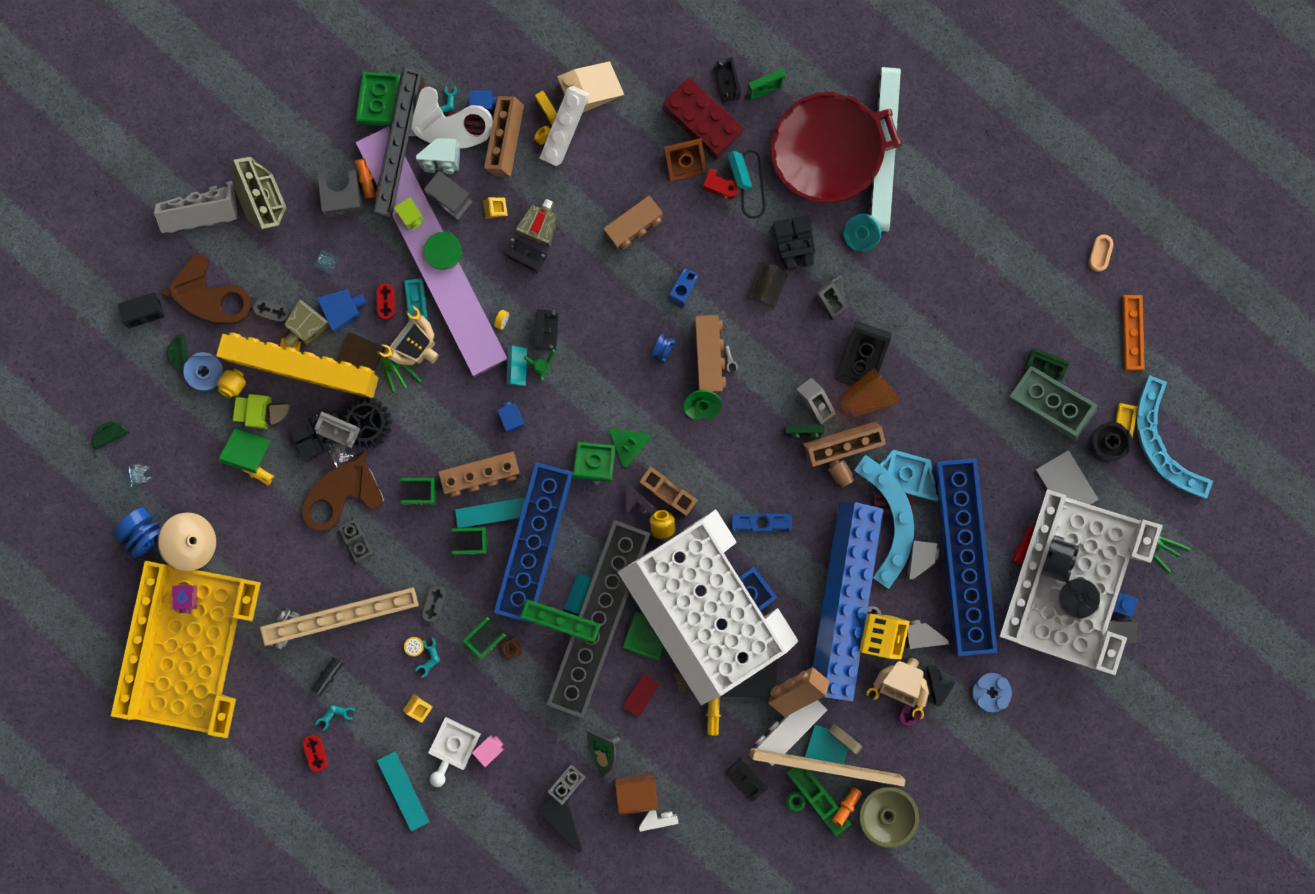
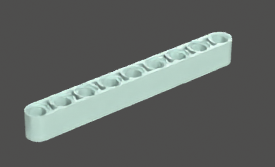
(883, 183)

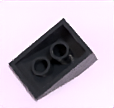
(863, 352)

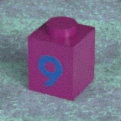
(184, 598)

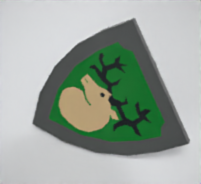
(602, 751)

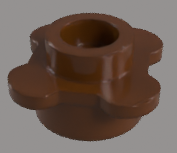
(514, 644)

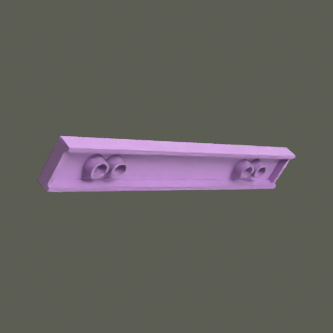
(447, 286)

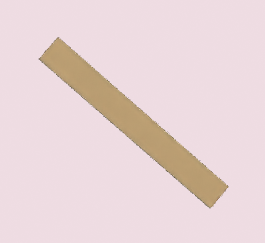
(339, 616)
(827, 767)

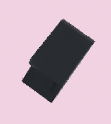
(938, 690)

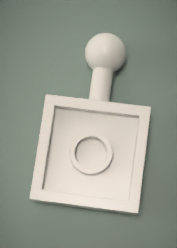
(453, 746)

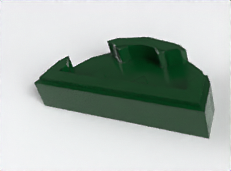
(177, 352)
(107, 433)

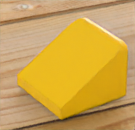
(495, 207)
(417, 708)

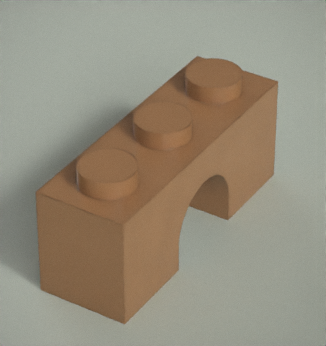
(668, 492)

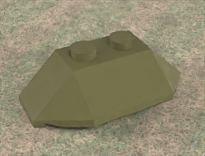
(257, 193)

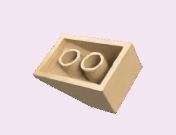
(596, 80)

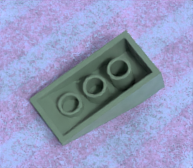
(1054, 403)

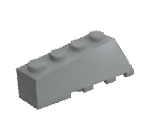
(197, 209)

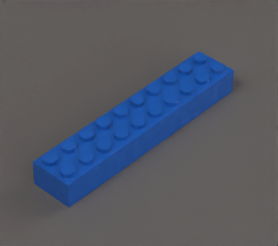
(965, 557)
(847, 597)

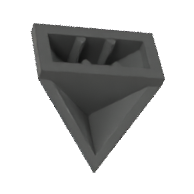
(832, 297)

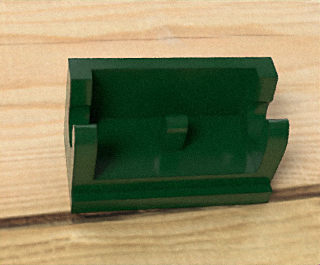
(1047, 363)

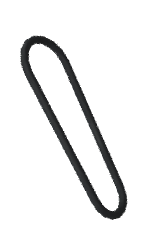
(762, 186)

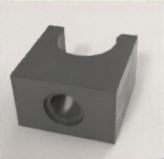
(448, 195)
(341, 202)

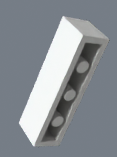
(564, 125)
(790, 729)

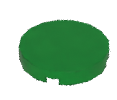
(442, 250)

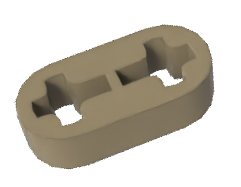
(845, 738)

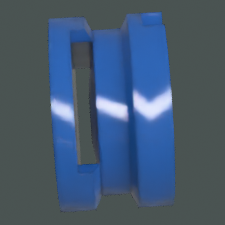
(662, 348)

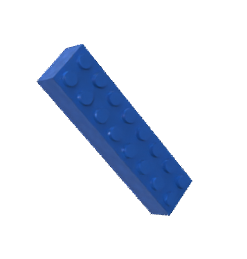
(534, 539)

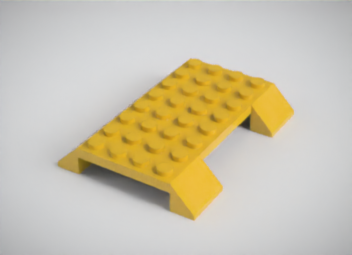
(180, 660)

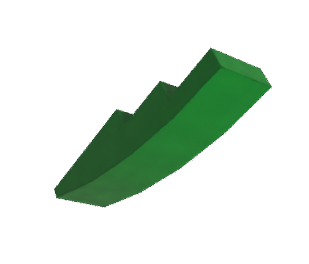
(817, 797)

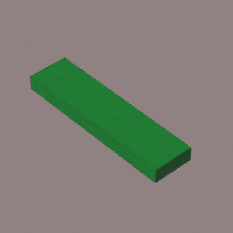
(560, 621)

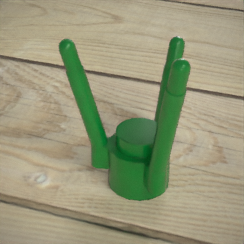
(393, 366)
(541, 366)
(1160, 545)

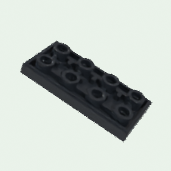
(758, 684)

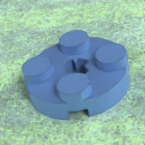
(195, 364)
(983, 700)

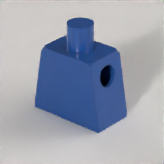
(341, 308)

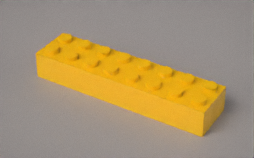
(299, 366)

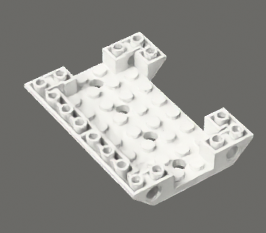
(689, 622)

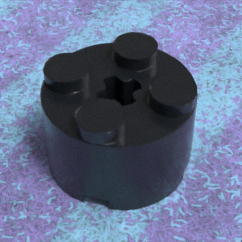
(1116, 433)
(1060, 560)
(1089, 593)

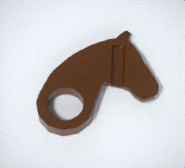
(192, 294)
(345, 480)

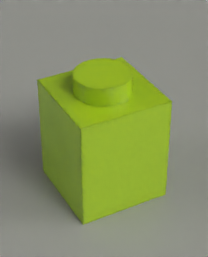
(409, 214)

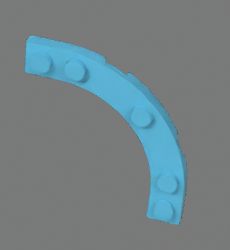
(1154, 448)
(901, 515)

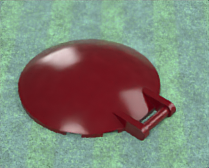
(830, 146)

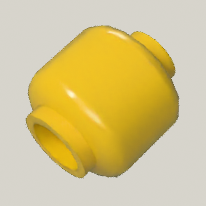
(231, 383)
(662, 524)

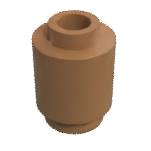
(840, 472)

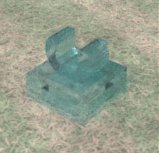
(327, 262)
(136, 474)

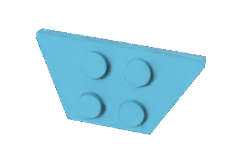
(912, 474)

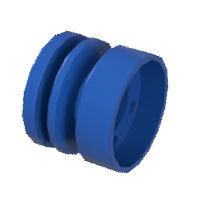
(138, 532)

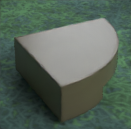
(278, 413)

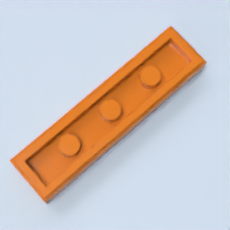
(1133, 332)

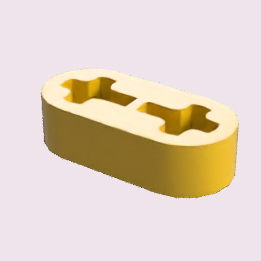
(546, 106)

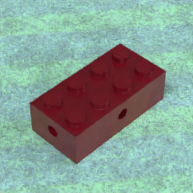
(702, 118)

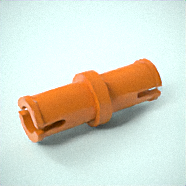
(365, 178)
(846, 807)

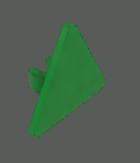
(628, 444)

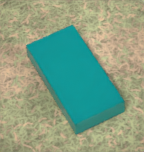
(739, 170)
(516, 366)
(578, 593)

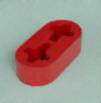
(381, 301)
(310, 754)

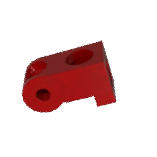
(719, 186)

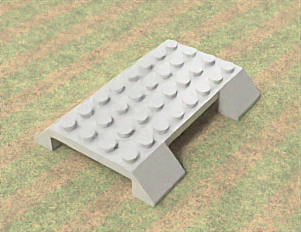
(1105, 548)

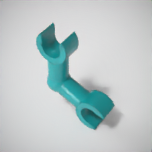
(449, 107)
(434, 658)
(335, 710)

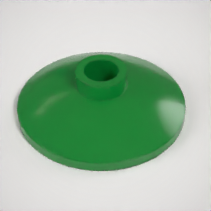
(702, 404)

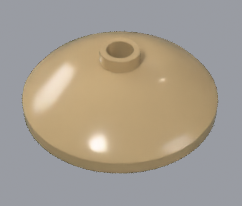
(175, 544)

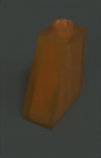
(868, 395)

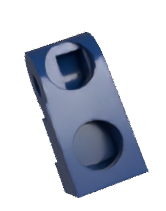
(683, 287)

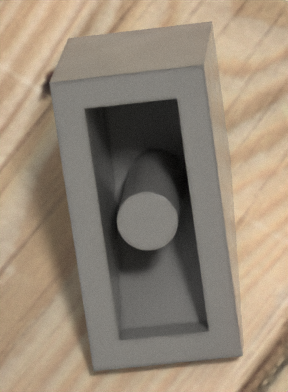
(816, 400)
(921, 558)
(923, 635)

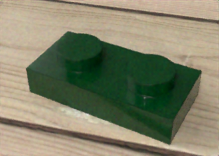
(796, 431)

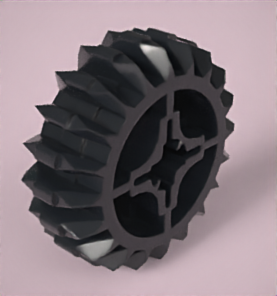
(370, 415)

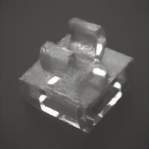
(339, 455)

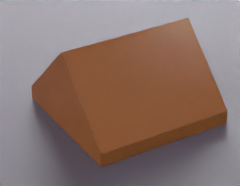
(685, 159)
(636, 794)

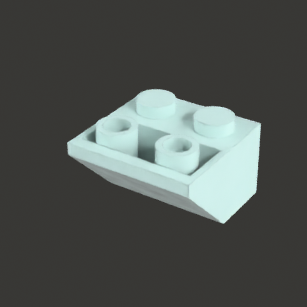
(440, 155)

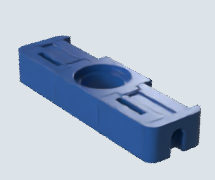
(774, 521)

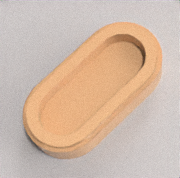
(1100, 253)

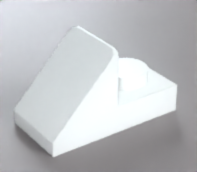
(651, 821)

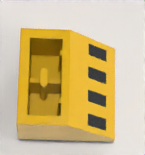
(884, 636)

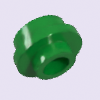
(800, 806)

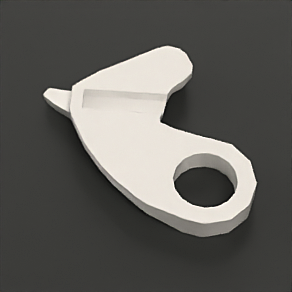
(431, 123)

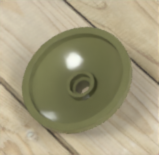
(899, 826)

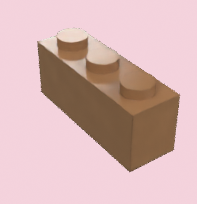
(634, 223)
(798, 692)

